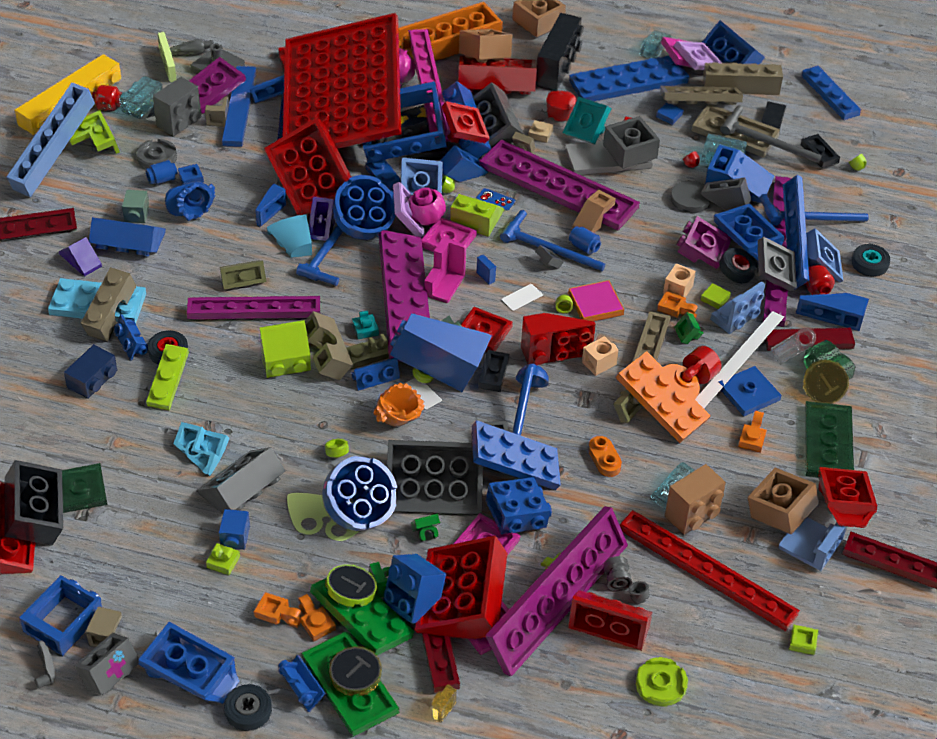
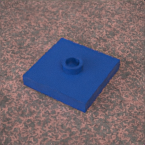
(750, 391)

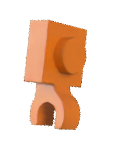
(675, 305)
(753, 436)
(274, 608)
(315, 621)

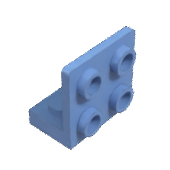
(740, 309)
(813, 542)

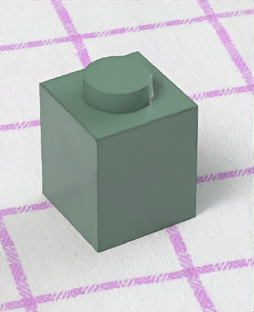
(135, 206)

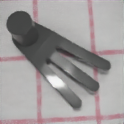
(46, 659)

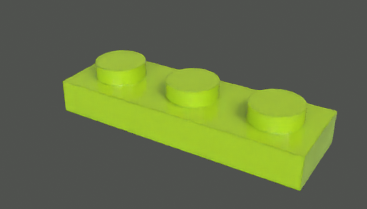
(167, 377)

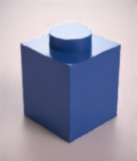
(234, 529)

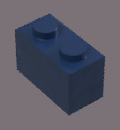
(90, 371)

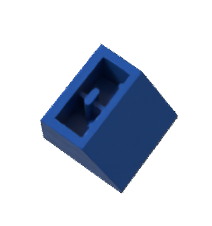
(413, 586)

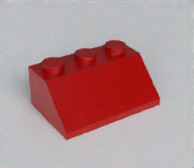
(609, 619)

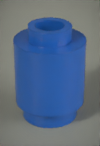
(161, 172)
(585, 239)

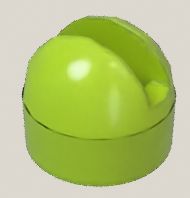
(858, 162)
(447, 184)
(564, 304)

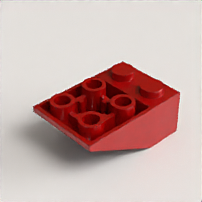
(554, 337)

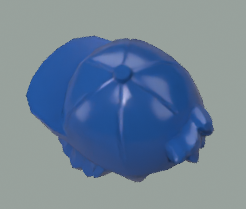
(190, 199)

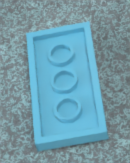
(75, 296)

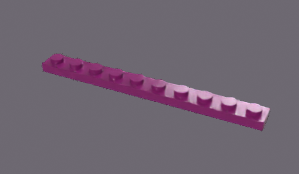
(776, 296)

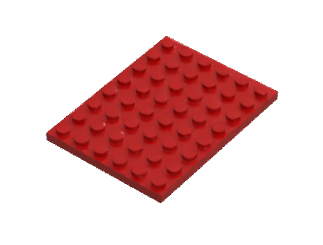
(345, 80)

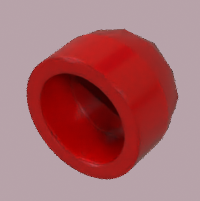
(691, 160)

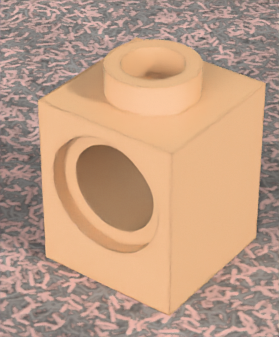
(679, 280)
(600, 355)

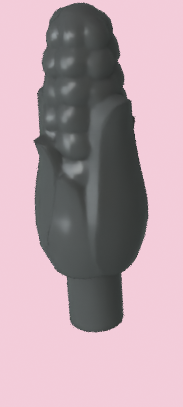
(191, 47)

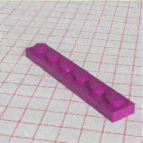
(252, 307)

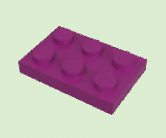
(216, 82)

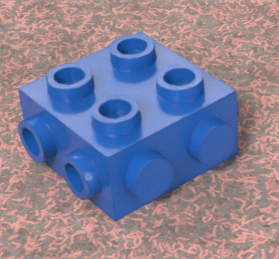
(518, 505)

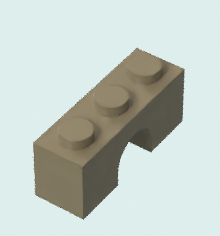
(100, 316)
(333, 356)

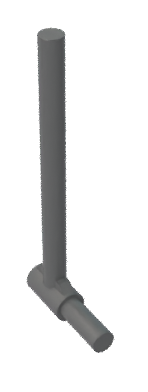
(732, 125)

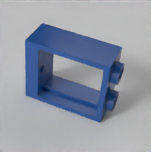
(58, 641)

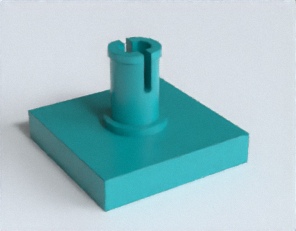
(587, 120)

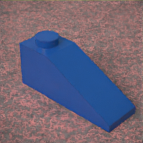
(838, 309)

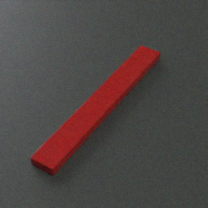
(709, 570)

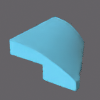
(293, 235)
(201, 446)

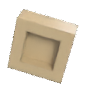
(540, 131)

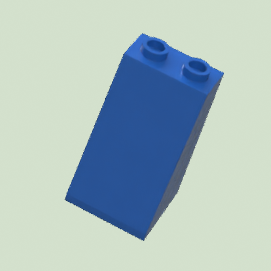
(440, 349)

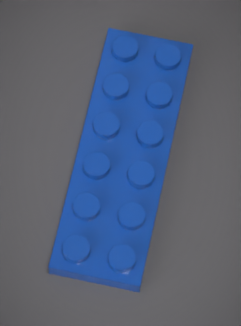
(628, 78)

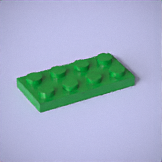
(372, 625)
(355, 711)

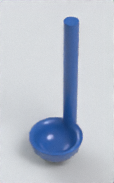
(529, 376)

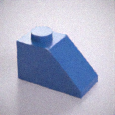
(461, 165)

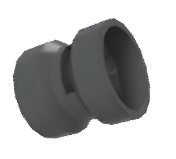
(618, 575)

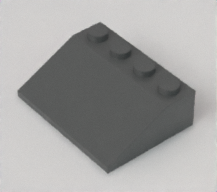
(435, 477)

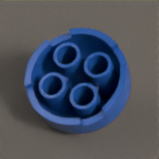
(363, 207)
(368, 485)

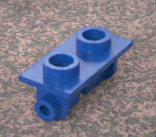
(130, 337)
(376, 374)
(302, 682)

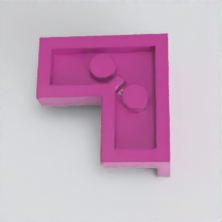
(447, 270)

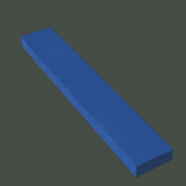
(239, 109)
(796, 226)

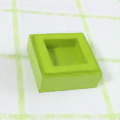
(715, 296)
(803, 639)

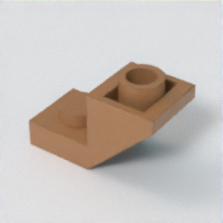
(593, 210)

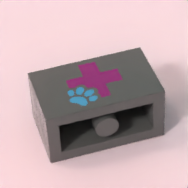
(107, 664)

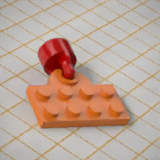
(672, 389)

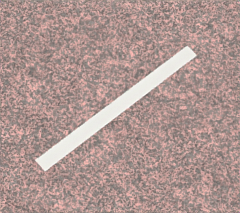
(739, 358)

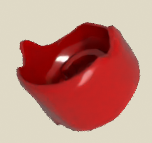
(560, 105)

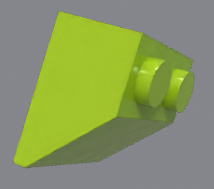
(475, 214)
(285, 349)

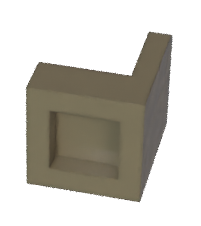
(217, 114)
(102, 625)

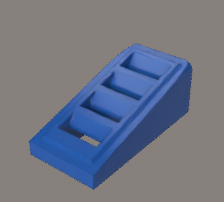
(270, 204)

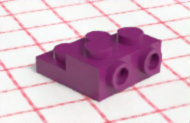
(703, 242)

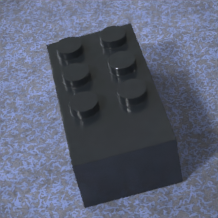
(559, 51)

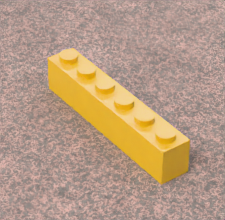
(98, 72)

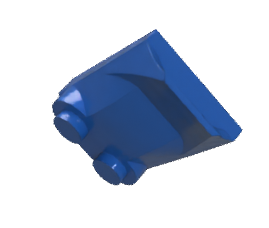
(747, 226)
(190, 664)

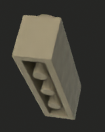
(748, 78)

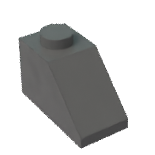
(727, 193)

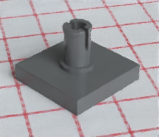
(215, 52)
(776, 264)

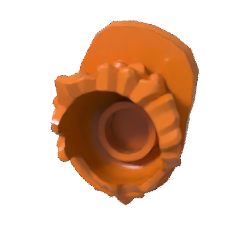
(398, 405)

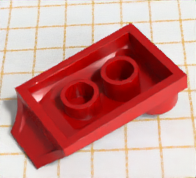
(848, 496)

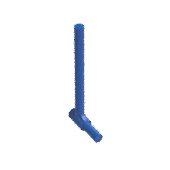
(776, 216)
(513, 232)
(312, 270)

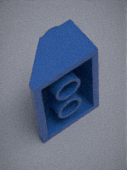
(730, 46)
(125, 236)

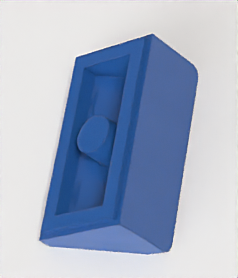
(267, 89)

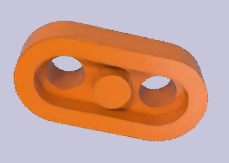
(601, 452)

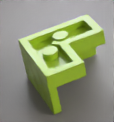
(99, 131)

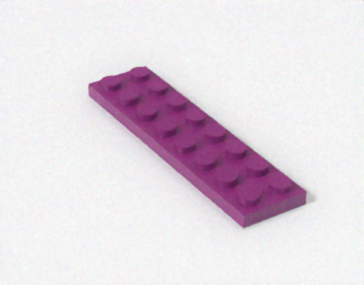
(554, 182)
(402, 280)
(552, 593)

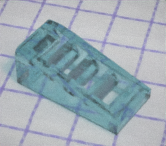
(652, 46)
(677, 474)

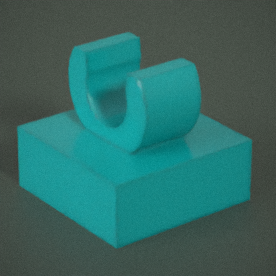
(365, 325)

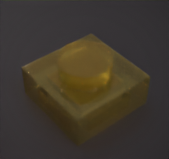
(443, 703)

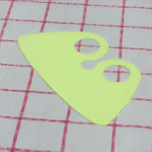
(311, 506)

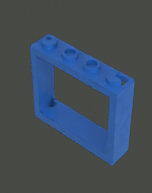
(410, 97)

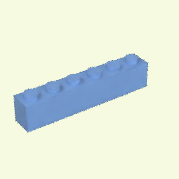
(50, 139)

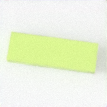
(166, 56)

